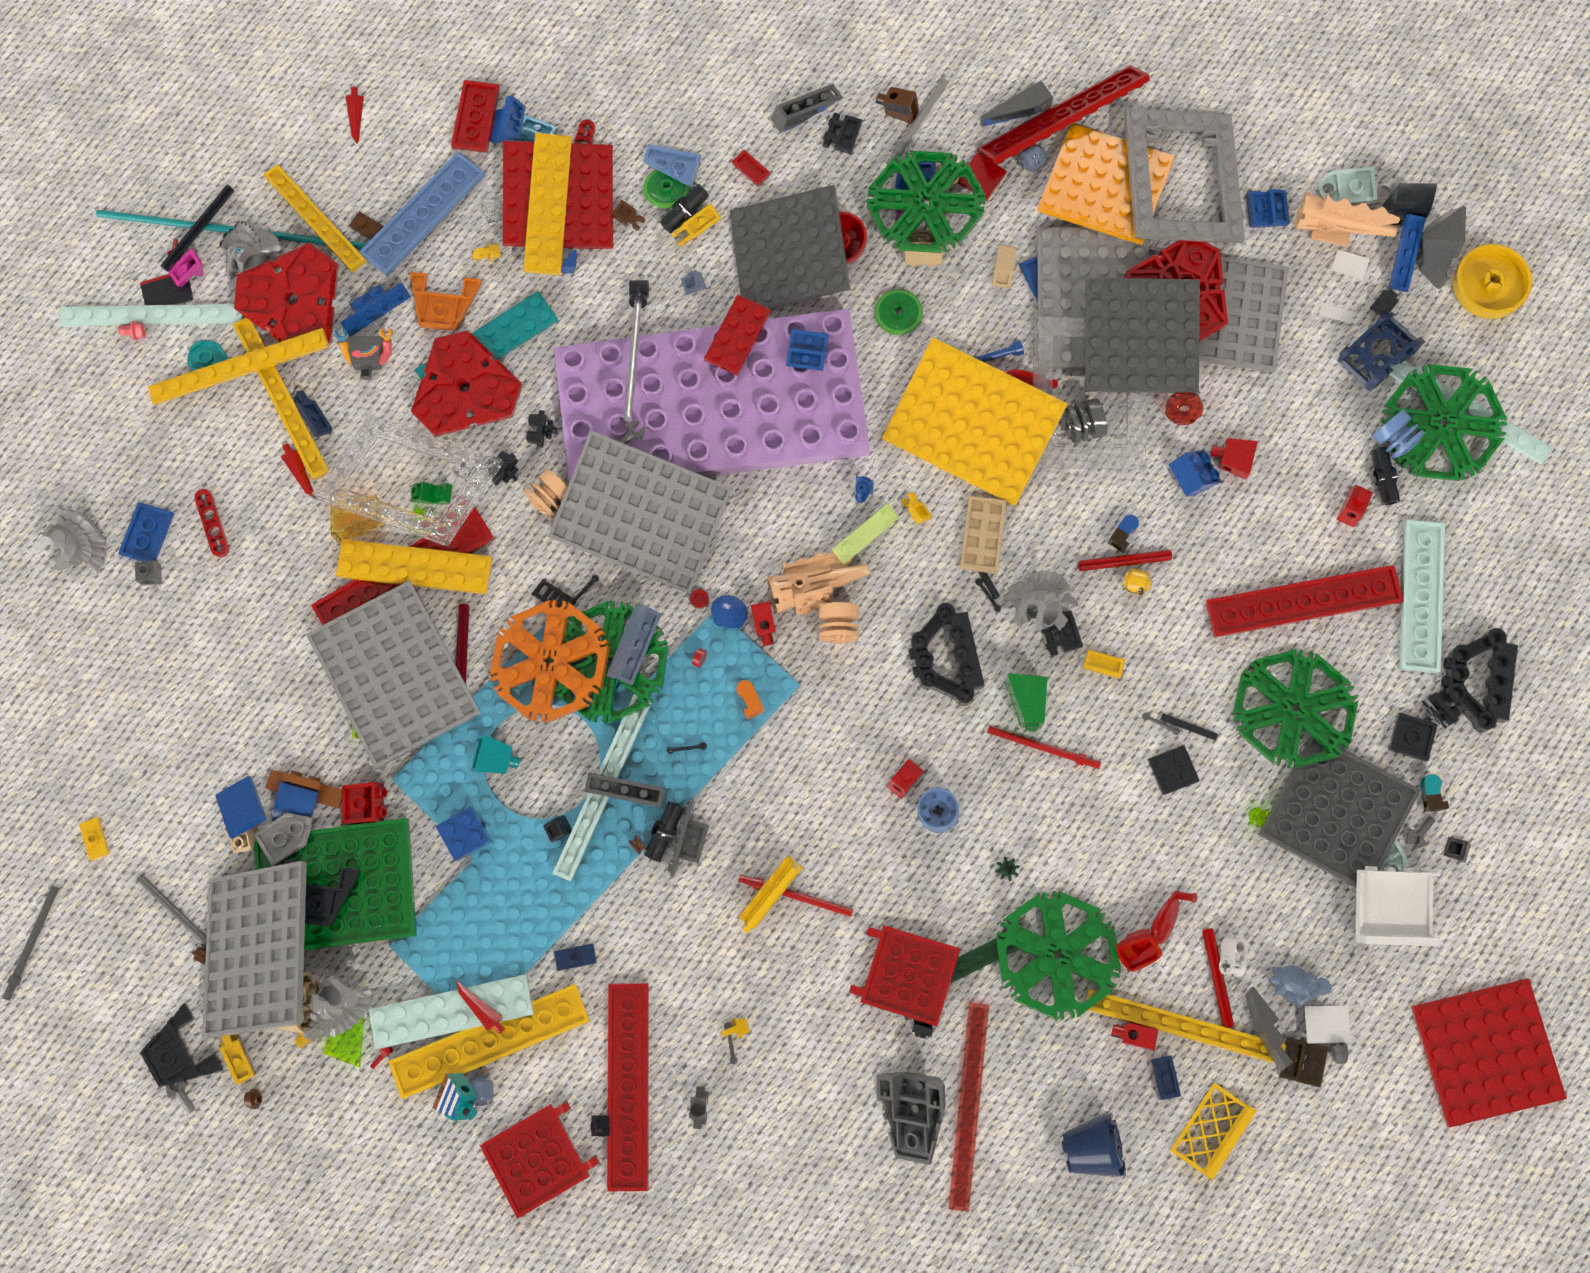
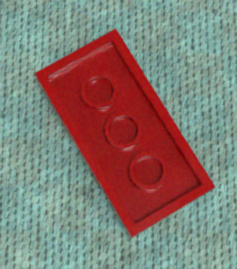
(475, 116)
(737, 335)

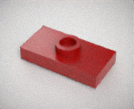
(751, 168)

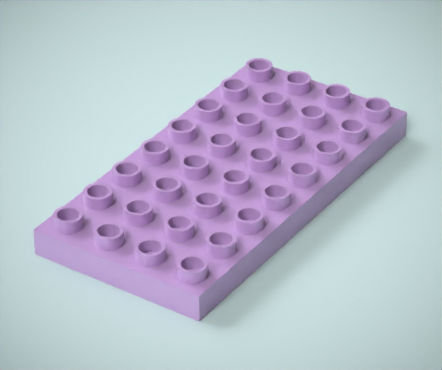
(710, 416)

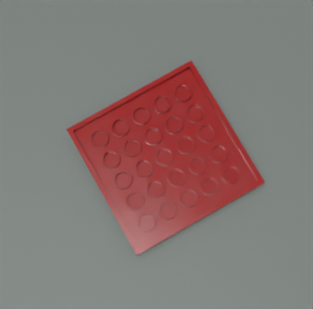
(588, 195)
(1488, 1052)

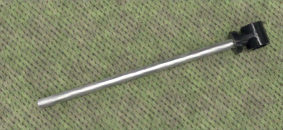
(637, 299)

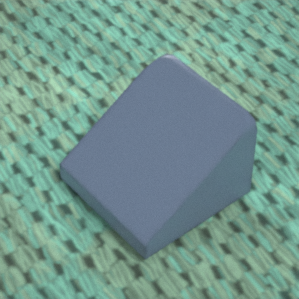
(693, 282)

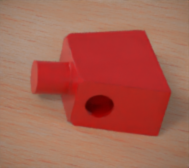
(1236, 456)
(1356, 503)
(762, 612)
(905, 778)
(1146, 1036)

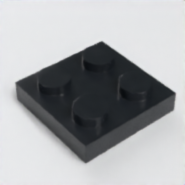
(1412, 737)
(1173, 770)

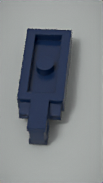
(312, 414)

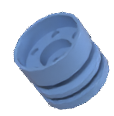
(1398, 434)
(945, 801)

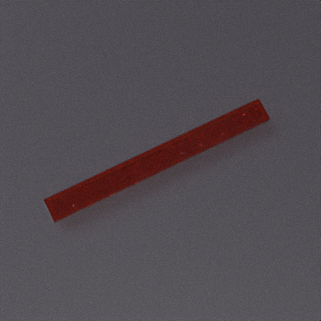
(968, 1107)

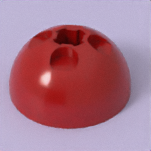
(854, 235)

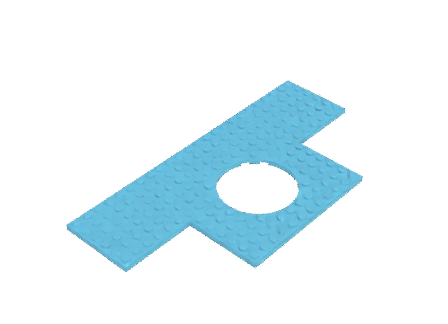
(507, 901)

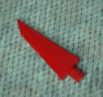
(354, 107)
(295, 464)
(484, 1013)

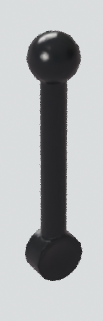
(595, 578)
(979, 582)
(702, 746)

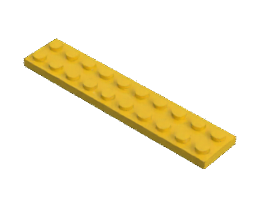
(479, 1047)

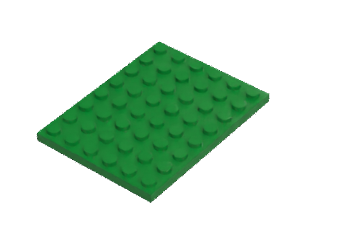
(383, 895)

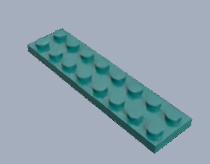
(512, 328)

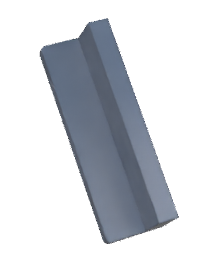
(634, 644)

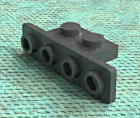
(690, 841)

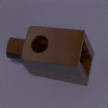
(900, 104)

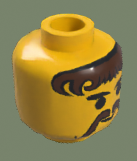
(1137, 581)

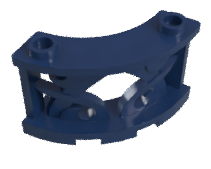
(1406, 341)

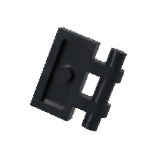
(848, 133)
(1068, 636)

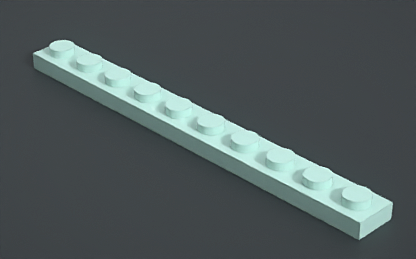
(149, 315)
(1514, 436)
(595, 804)

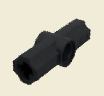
(684, 208)
(1385, 476)
(664, 831)

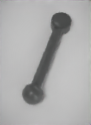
(1146, 716)
(733, 1060)

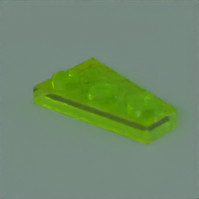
(346, 1045)

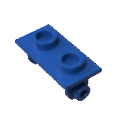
(863, 487)

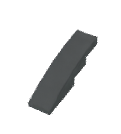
(1264, 1021)

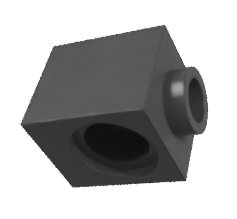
(148, 573)

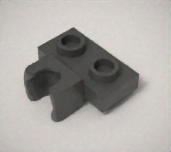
(698, 1107)

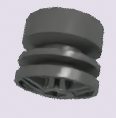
(1085, 420)

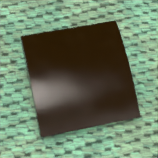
(1313, 1064)

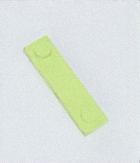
(865, 533)

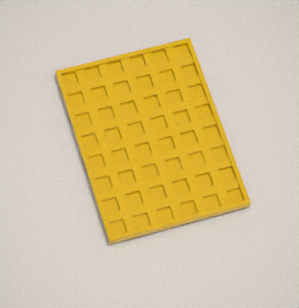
(974, 421)

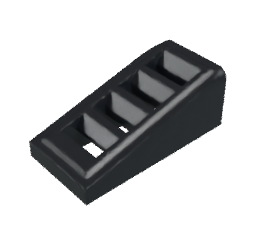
(563, 596)

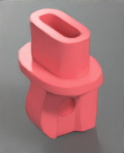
(134, 329)

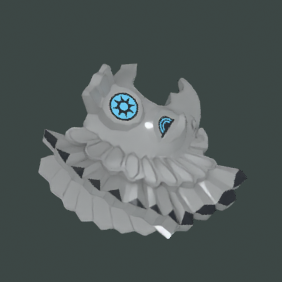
(247, 247)

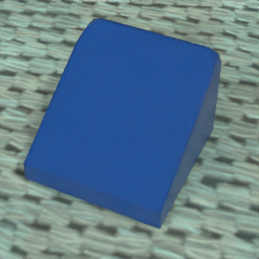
(570, 263)

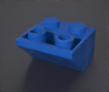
(1195, 472)

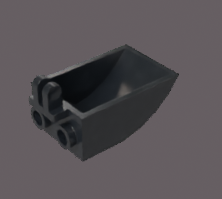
(1411, 199)

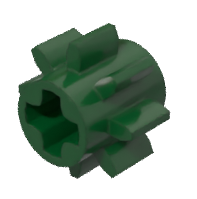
(1004, 873)

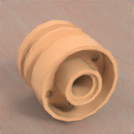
(546, 495)
(838, 623)

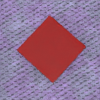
(986, 173)

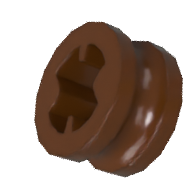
(637, 844)

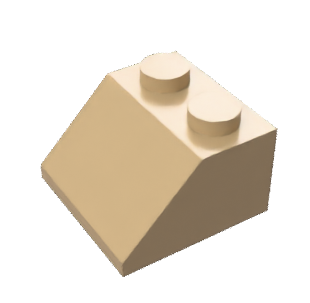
(922, 258)

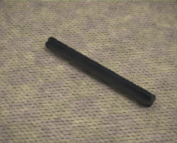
(197, 228)

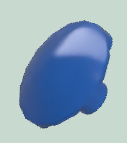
(729, 611)

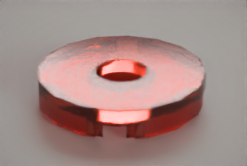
(1181, 399)

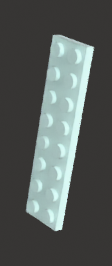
(1422, 596)
(447, 1012)

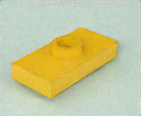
(1103, 664)
(94, 839)

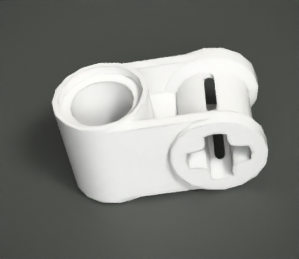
(1233, 954)

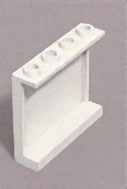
(1395, 906)

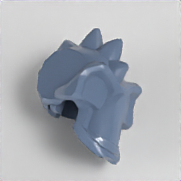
(1298, 985)

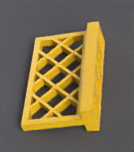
(769, 893)
(1230, 1139)

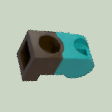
(1431, 794)

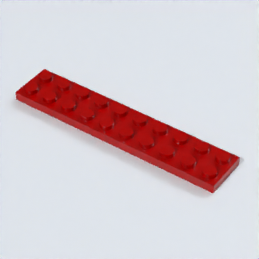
(1063, 114)
(468, 539)
(1304, 601)
(628, 1087)

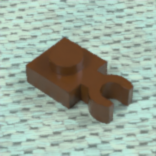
(626, 214)

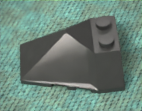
(1441, 244)
(914, 1112)

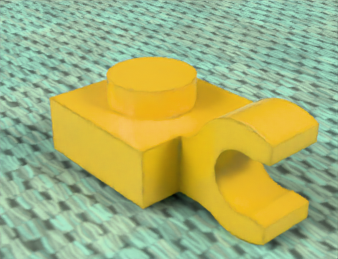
(917, 510)

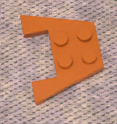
(439, 309)

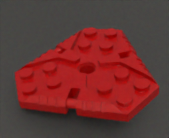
(1191, 261)
(266, 294)
(459, 363)

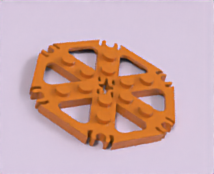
(558, 670)

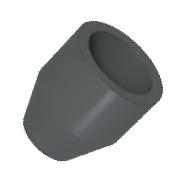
(1340, 1053)

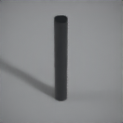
(989, 584)
(1188, 726)

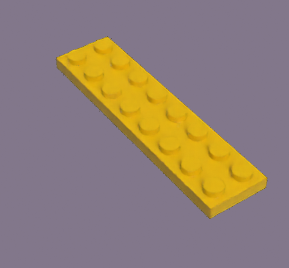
(547, 204)
(421, 566)

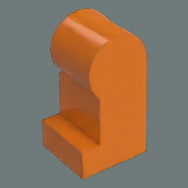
(748, 694)

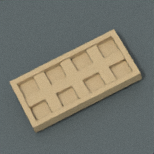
(983, 534)

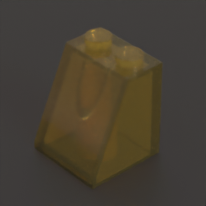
(350, 525)

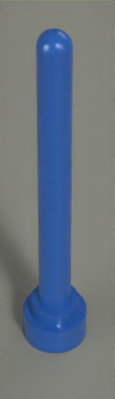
(1015, 348)

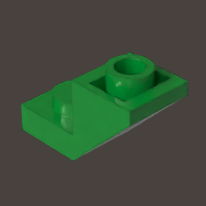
(431, 494)

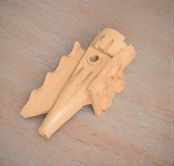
(1336, 220)
(811, 582)

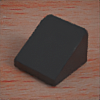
(557, 828)
(1457, 849)

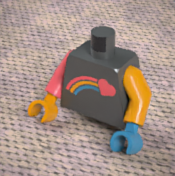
(366, 352)

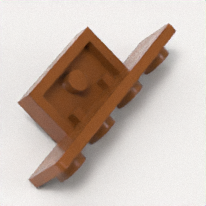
(327, 795)

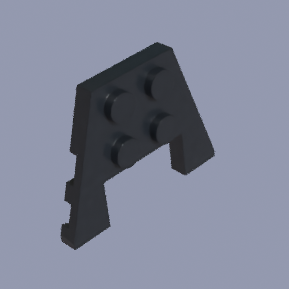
(325, 902)
(170, 1059)

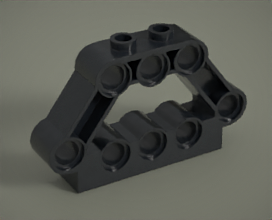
(941, 684)
(1503, 693)

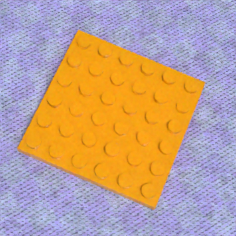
(1093, 183)

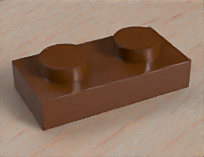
(365, 225)

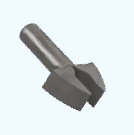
(631, 434)
(1420, 833)
(180, 1093)

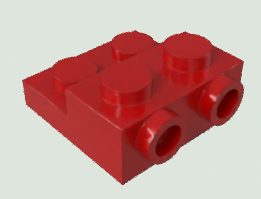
(363, 803)

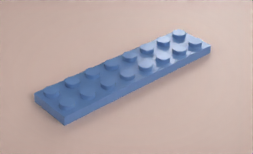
(422, 214)

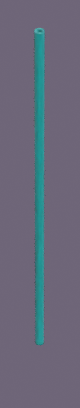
(210, 227)

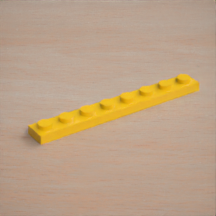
(315, 218)

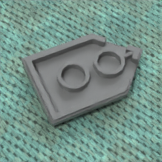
(284, 836)

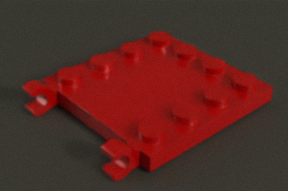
(908, 975)
(536, 1160)

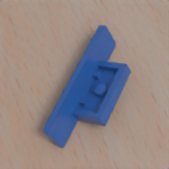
(373, 306)

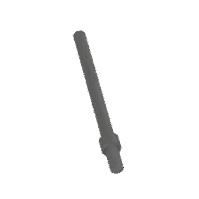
(173, 910)
(14, 979)

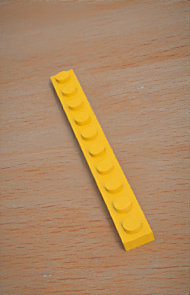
(238, 366)
(284, 403)
(1181, 1026)

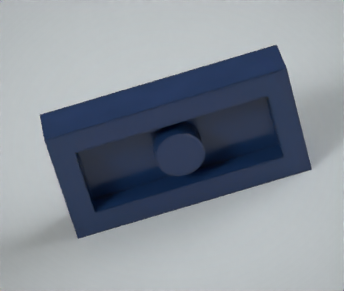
(575, 957)
(1165, 1077)

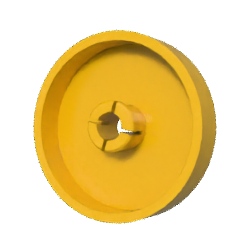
(1502, 266)

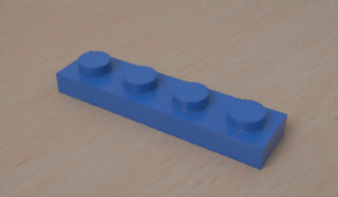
(1407, 252)

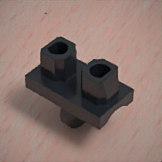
(539, 420)
(509, 462)
(1440, 710)

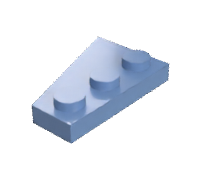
(674, 163)

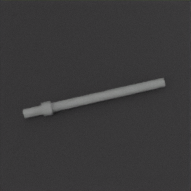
(899, 148)

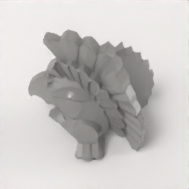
(77, 540)
(1041, 599)
(335, 1008)

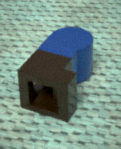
(1126, 527)

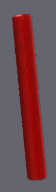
(1125, 560)
(1218, 978)

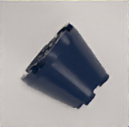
(1095, 1148)

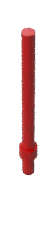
(1080, 759)
(757, 883)

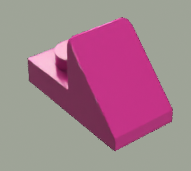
(186, 268)

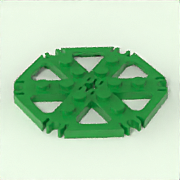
(934, 192)
(1452, 412)
(614, 629)
(1308, 709)
(1060, 969)

